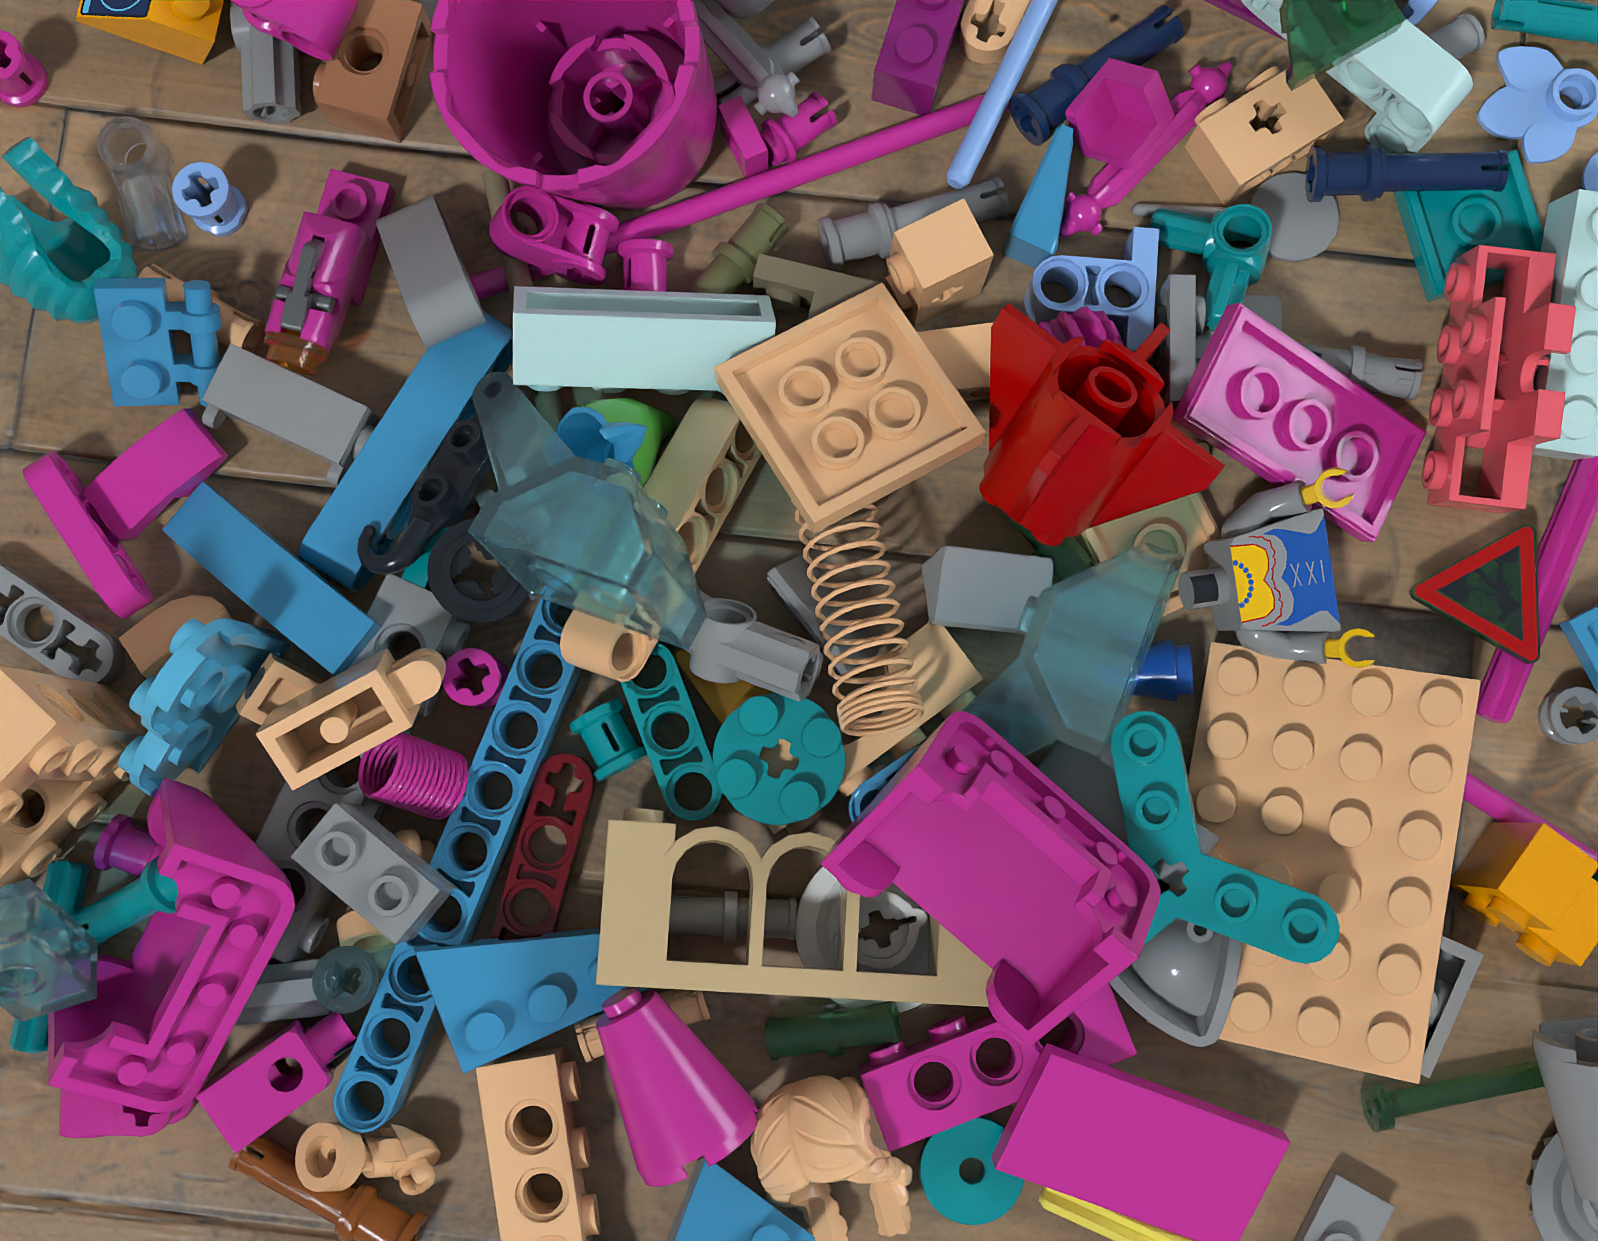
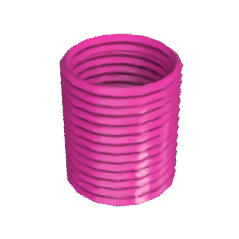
(414, 776)

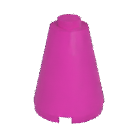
(670, 1088)

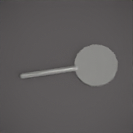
(1298, 226)

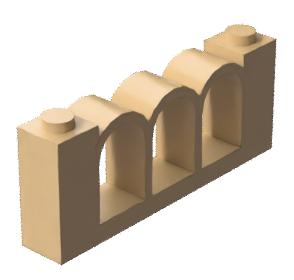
(637, 914)

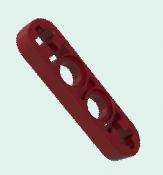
(530, 872)

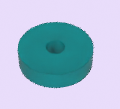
(963, 1199)

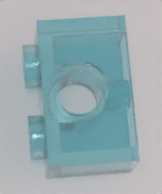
(43, 954)

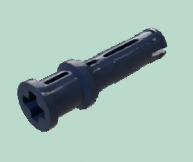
(1046, 105)
(1375, 172)

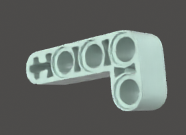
(1401, 78)

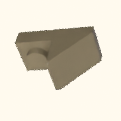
(803, 285)

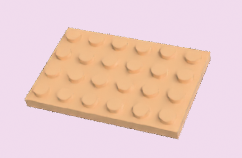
(1356, 797)

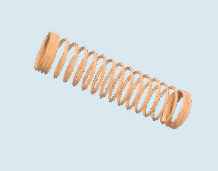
(853, 707)

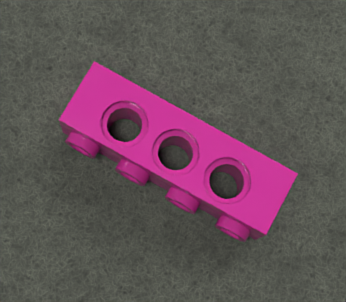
(911, 1115)

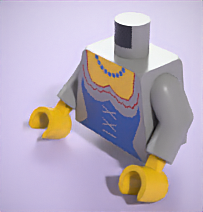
(1275, 576)

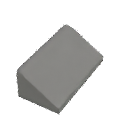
(982, 587)
(793, 590)

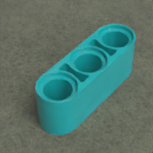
(673, 765)

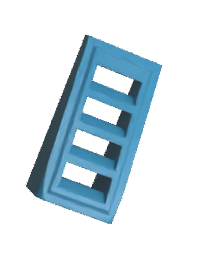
(1038, 221)

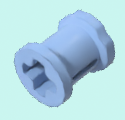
(194, 199)

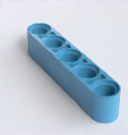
(401, 449)

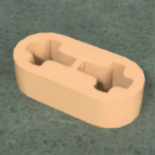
(975, 17)

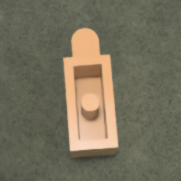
(349, 713)

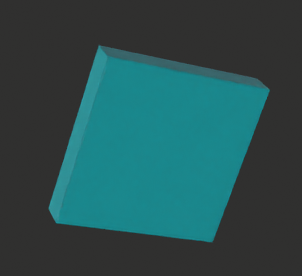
(1453, 222)

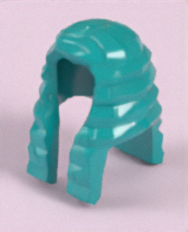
(58, 261)

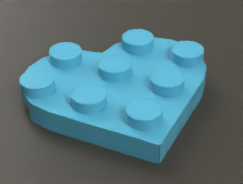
(194, 698)

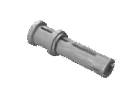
(873, 230)

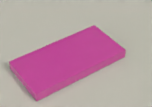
(1297, 416)
(1138, 1148)

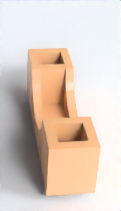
(945, 687)

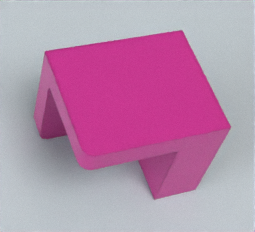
(1120, 113)

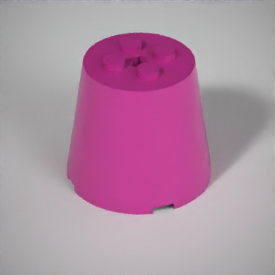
(538, 88)

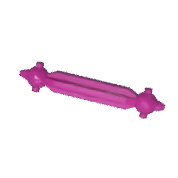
(1114, 183)

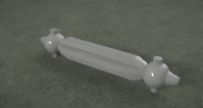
(746, 59)

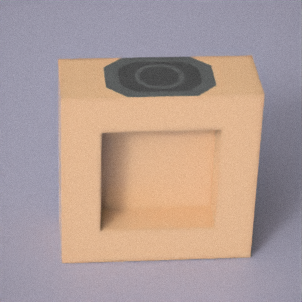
(273, 686)

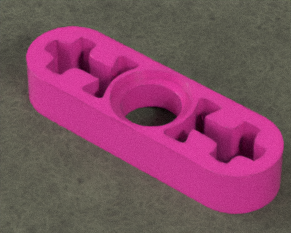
(87, 535)

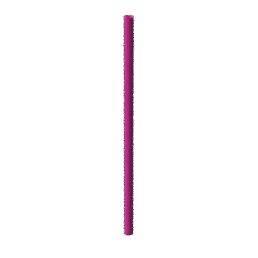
(767, 184)

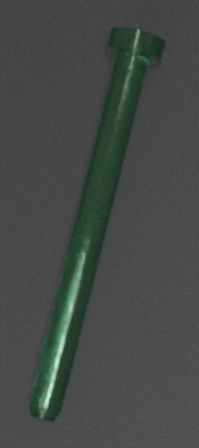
(1383, 1106)

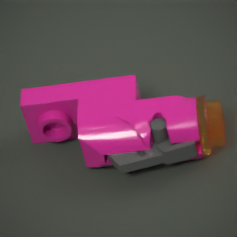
(326, 271)

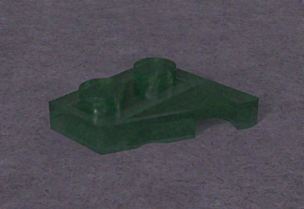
(1331, 32)

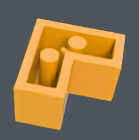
(1535, 888)

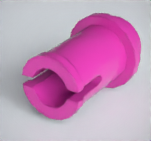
(791, 134)

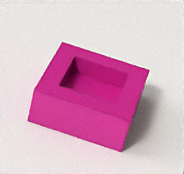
(743, 137)

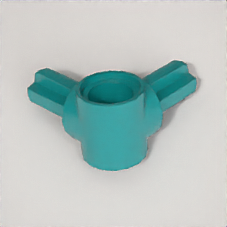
(1229, 267)

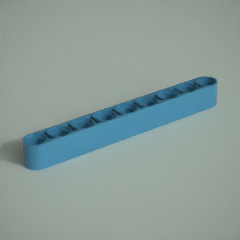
(397, 995)

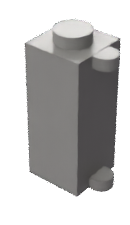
(288, 409)

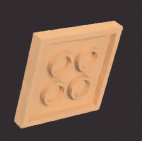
(848, 407)

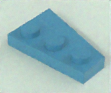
(513, 990)

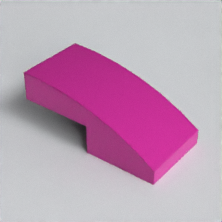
(153, 472)

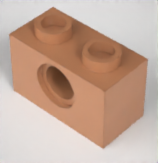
(381, 98)

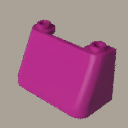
(1005, 871)
(191, 972)

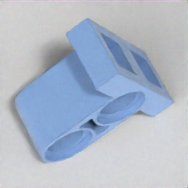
(1089, 277)

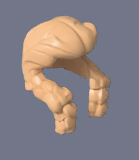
(821, 1135)

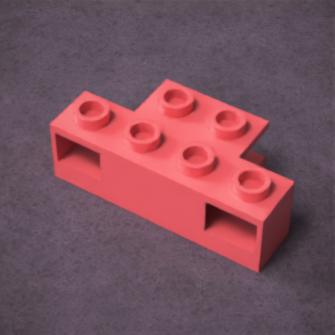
(1489, 377)

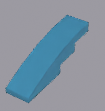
(271, 579)

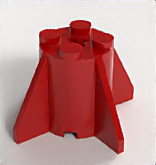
(1081, 432)

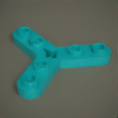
(1218, 893)

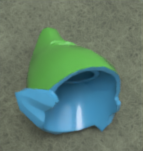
(618, 431)

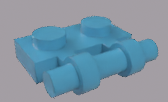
(140, 339)

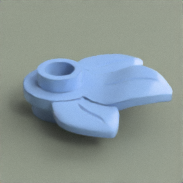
(1532, 106)

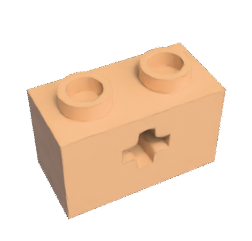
(1238, 157)
(937, 262)

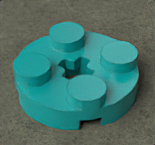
(744, 776)

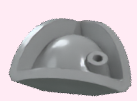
(1183, 981)

